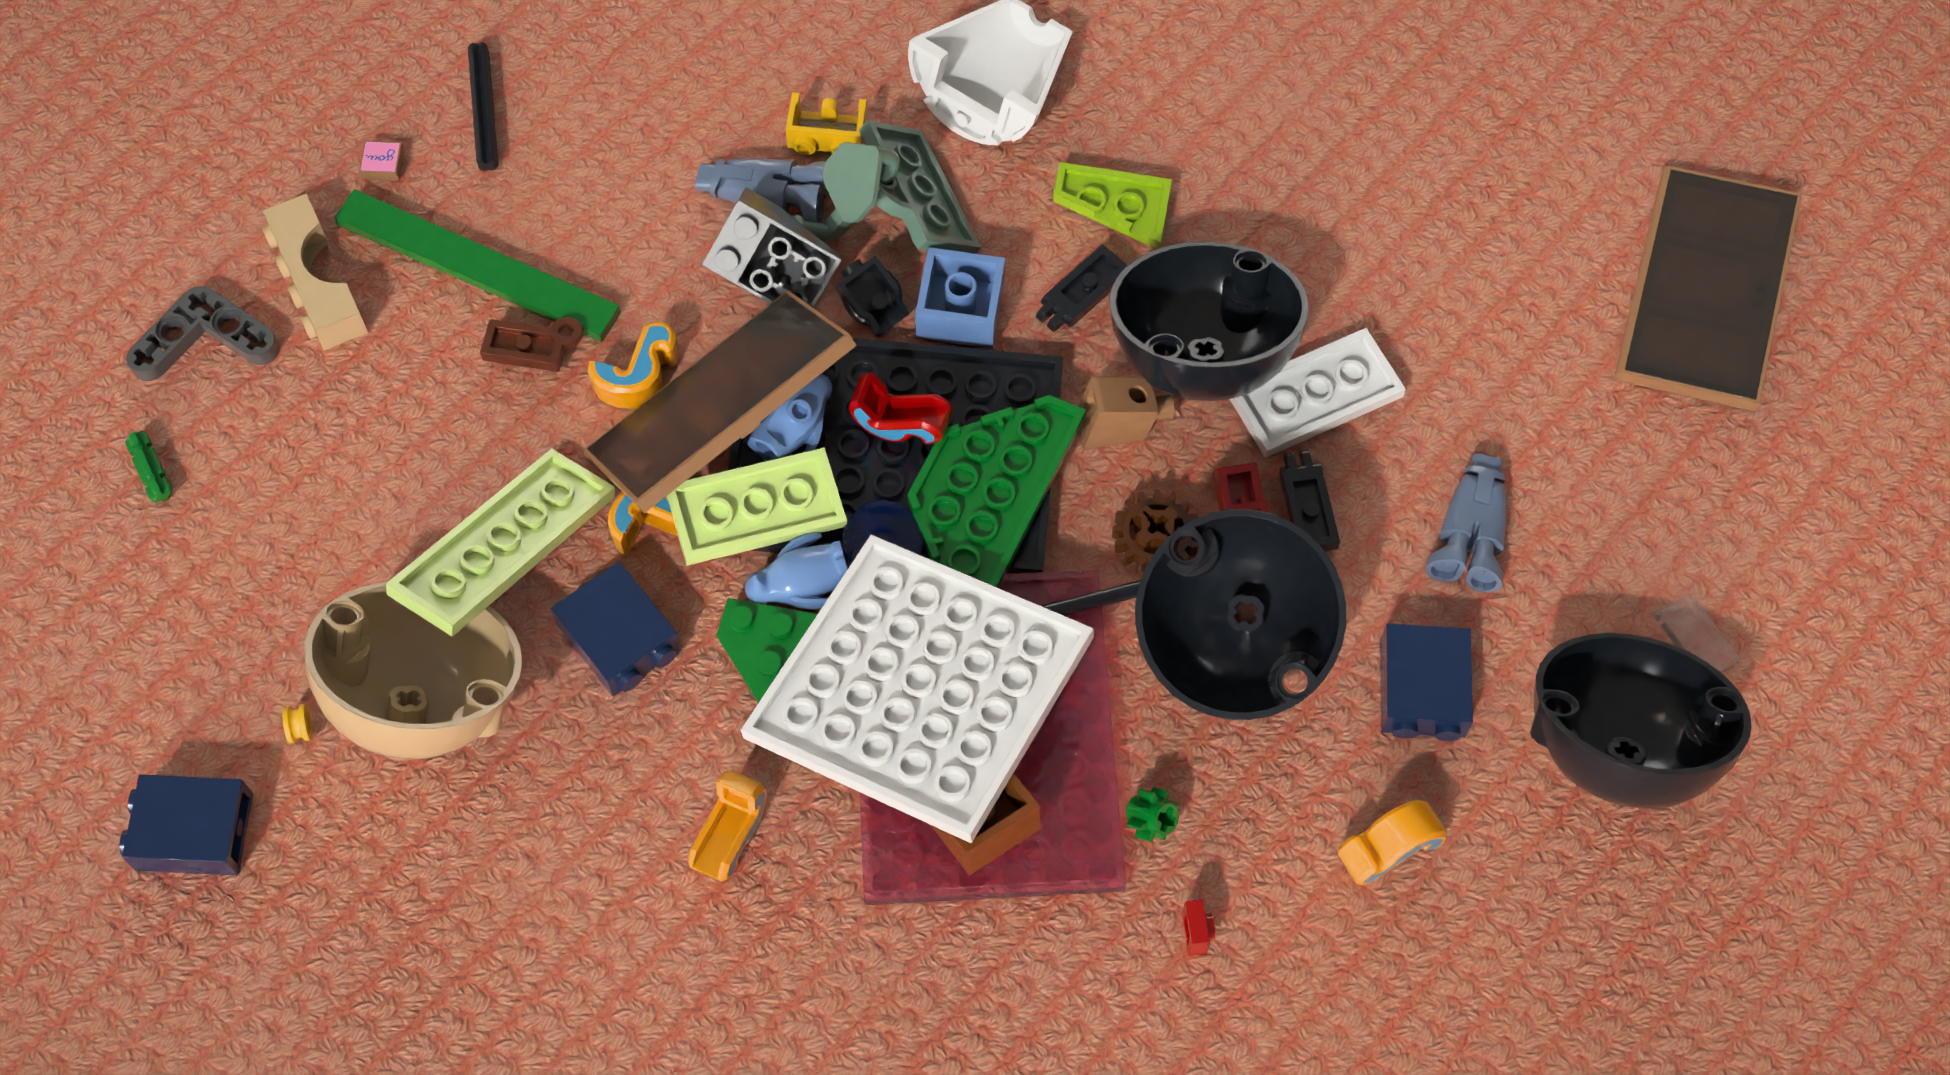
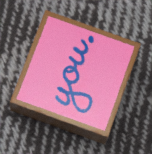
(381, 160)

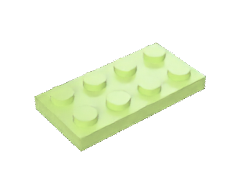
(756, 506)

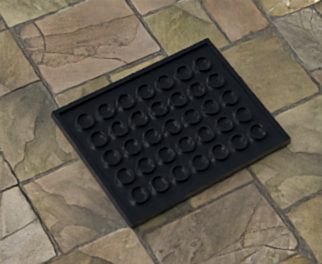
(878, 469)

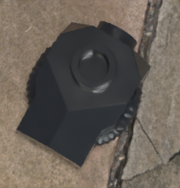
(872, 295)

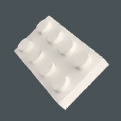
(1319, 393)

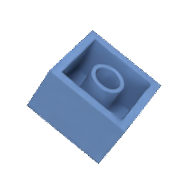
(960, 297)

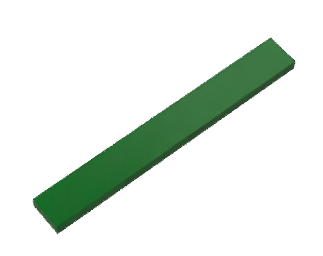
(476, 264)

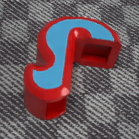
(899, 416)

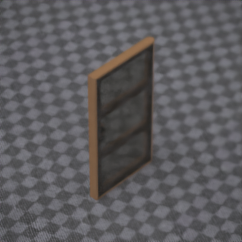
(1709, 288)
(718, 399)

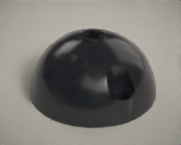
(1189, 334)
(1192, 624)
(1627, 717)

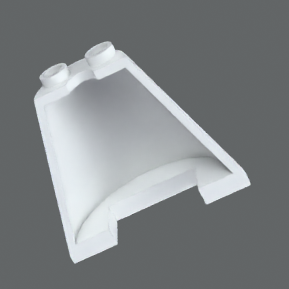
(989, 70)

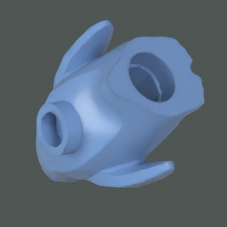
(793, 423)
(799, 574)

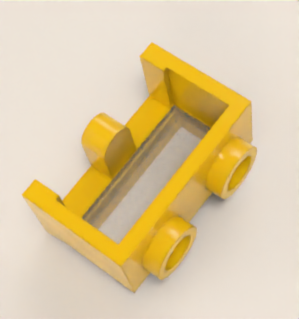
(824, 130)

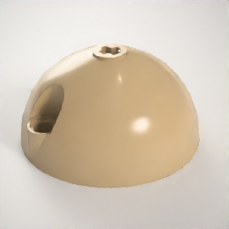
(411, 683)

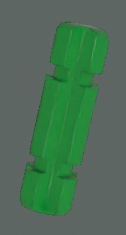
(148, 466)

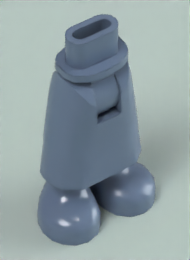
(769, 178)
(1474, 525)

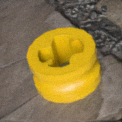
(297, 723)

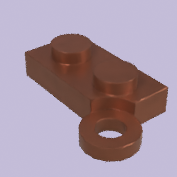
(529, 344)

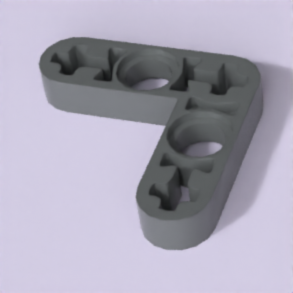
(195, 323)

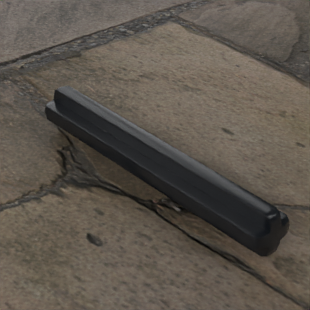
(482, 106)

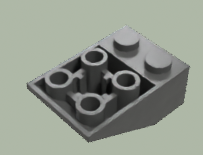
(771, 252)

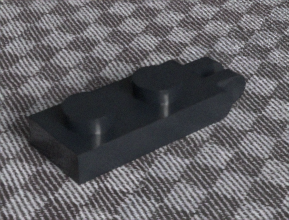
(1081, 289)
(1309, 499)

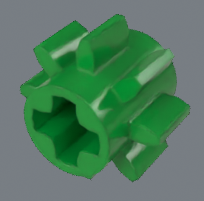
(1152, 814)

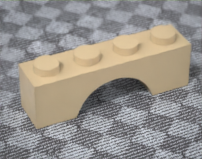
(329, 305)

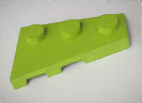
(1116, 199)

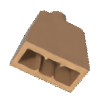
(1120, 411)

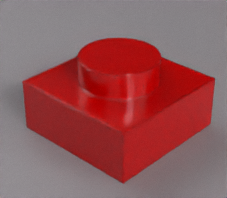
(1198, 927)

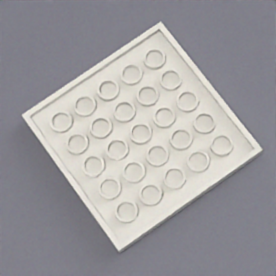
(919, 687)

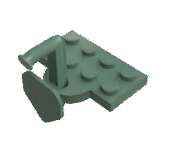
(902, 179)

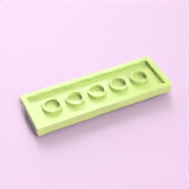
(500, 542)

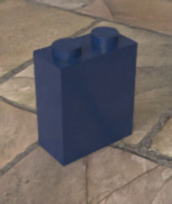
(616, 629)
(1426, 681)
(186, 824)

